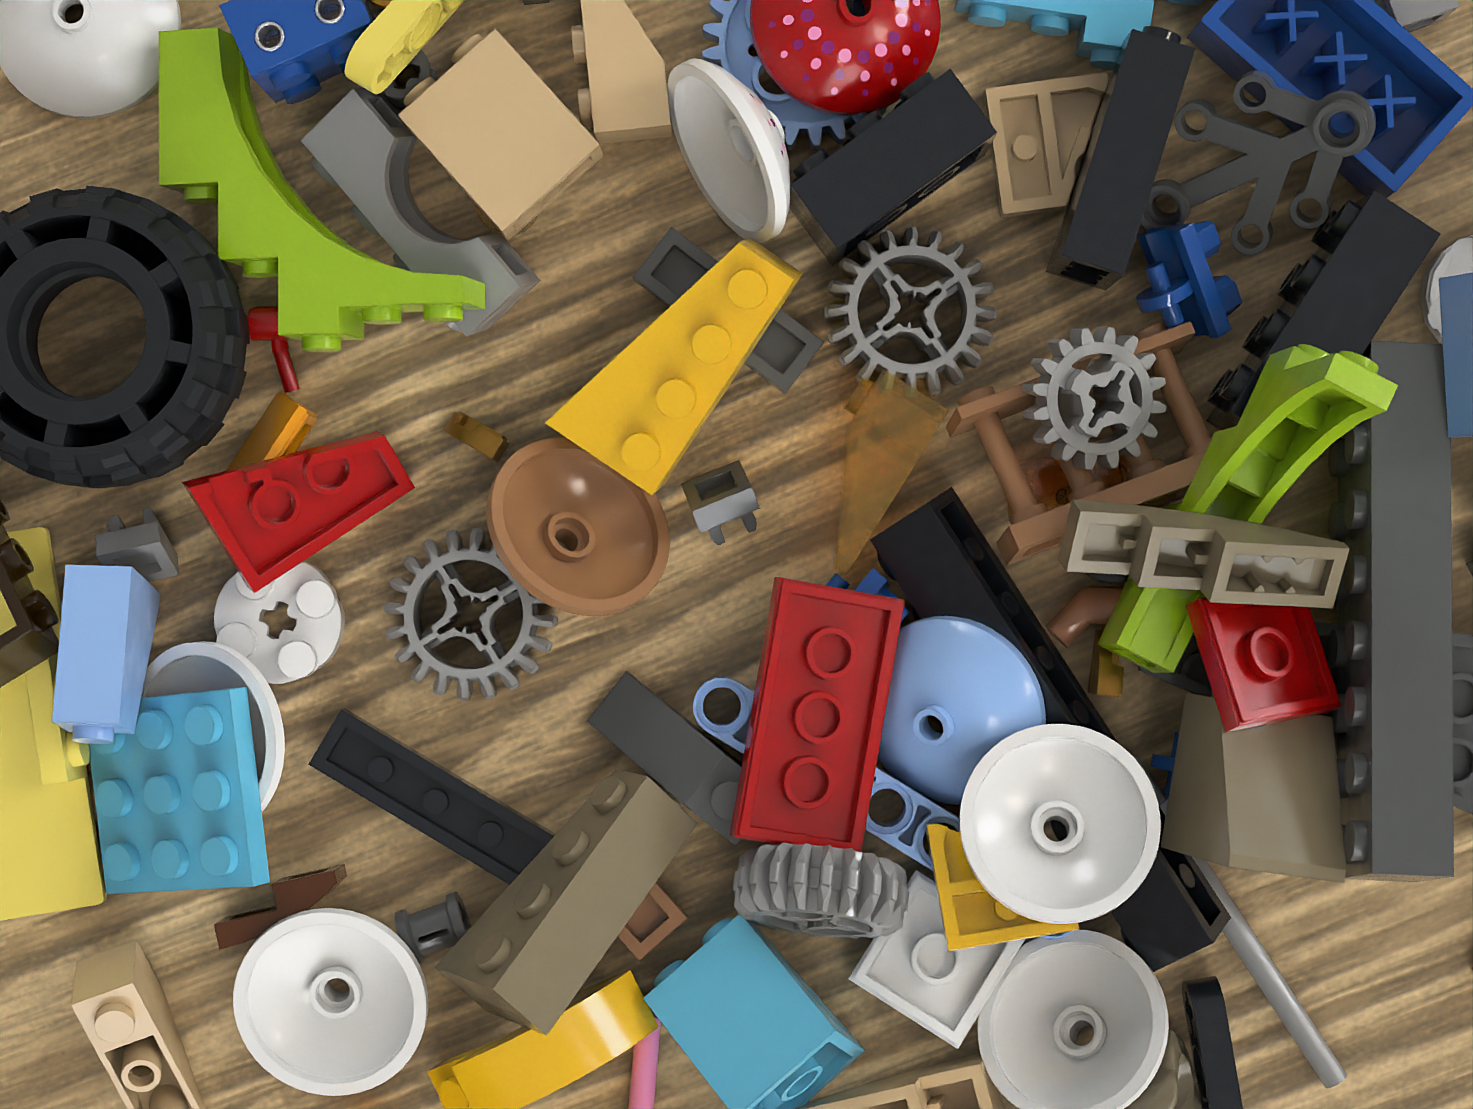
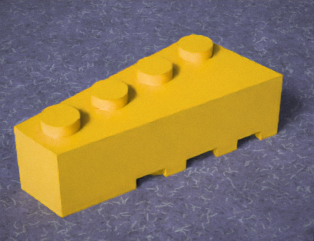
(671, 377)

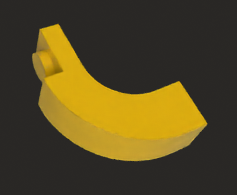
(531, 1065)

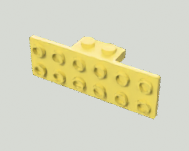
(45, 797)

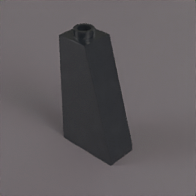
(1121, 159)

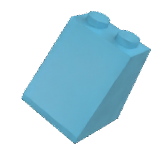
(751, 1020)

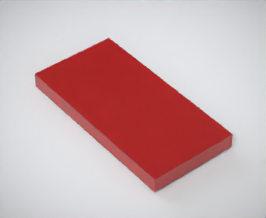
(817, 716)

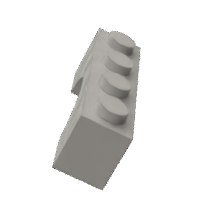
(368, 156)

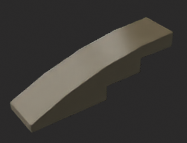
(1204, 553)

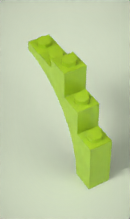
(219, 156)
(1290, 420)

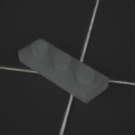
(784, 346)

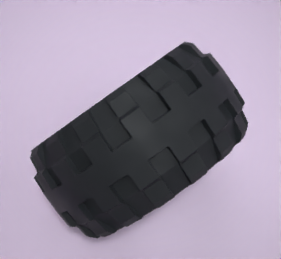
(189, 355)

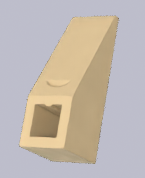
(624, 74)
(133, 1029)

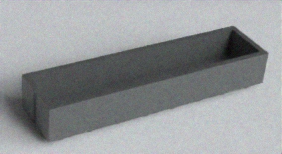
(1396, 626)

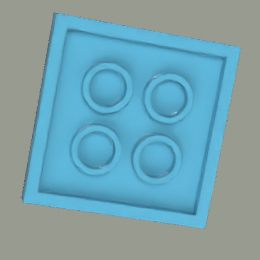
(181, 797)

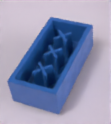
(1347, 47)

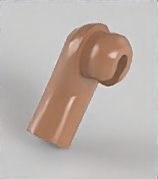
(1087, 607)

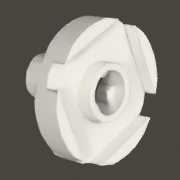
(296, 652)

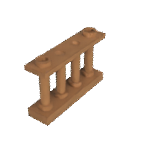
(1149, 481)

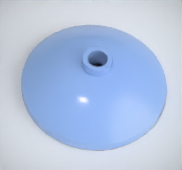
(968, 682)

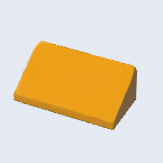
(277, 432)

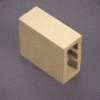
(499, 132)

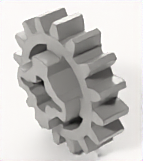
(1119, 384)

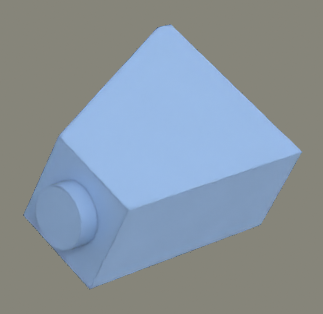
(103, 650)

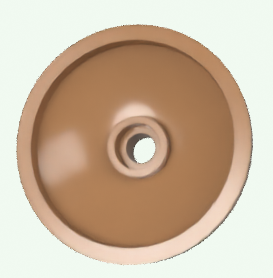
(607, 523)

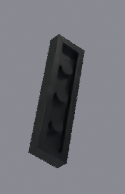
(429, 797)

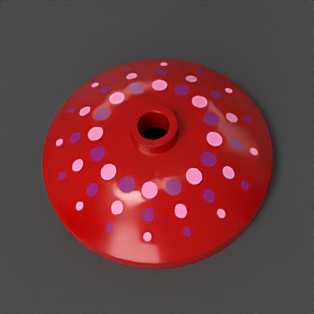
(841, 59)

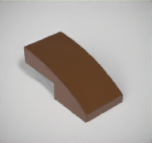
(291, 896)

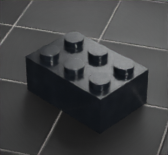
(889, 164)

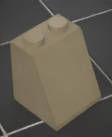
(1256, 795)

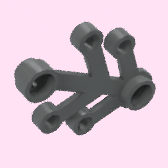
(1267, 157)

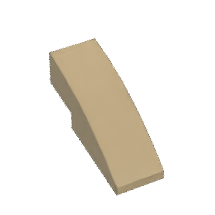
(946, 1085)

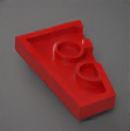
(297, 503)

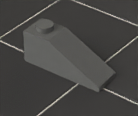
(671, 751)

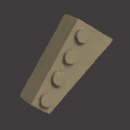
(569, 903)

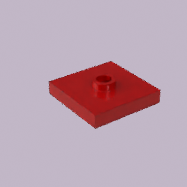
(1262, 662)

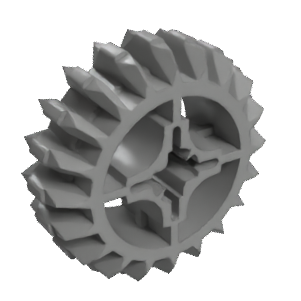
(893, 287)
(423, 642)
(821, 890)

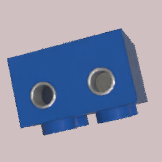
(295, 42)

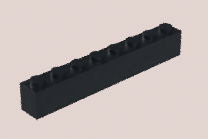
(954, 572)

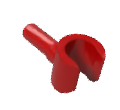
(264, 327)

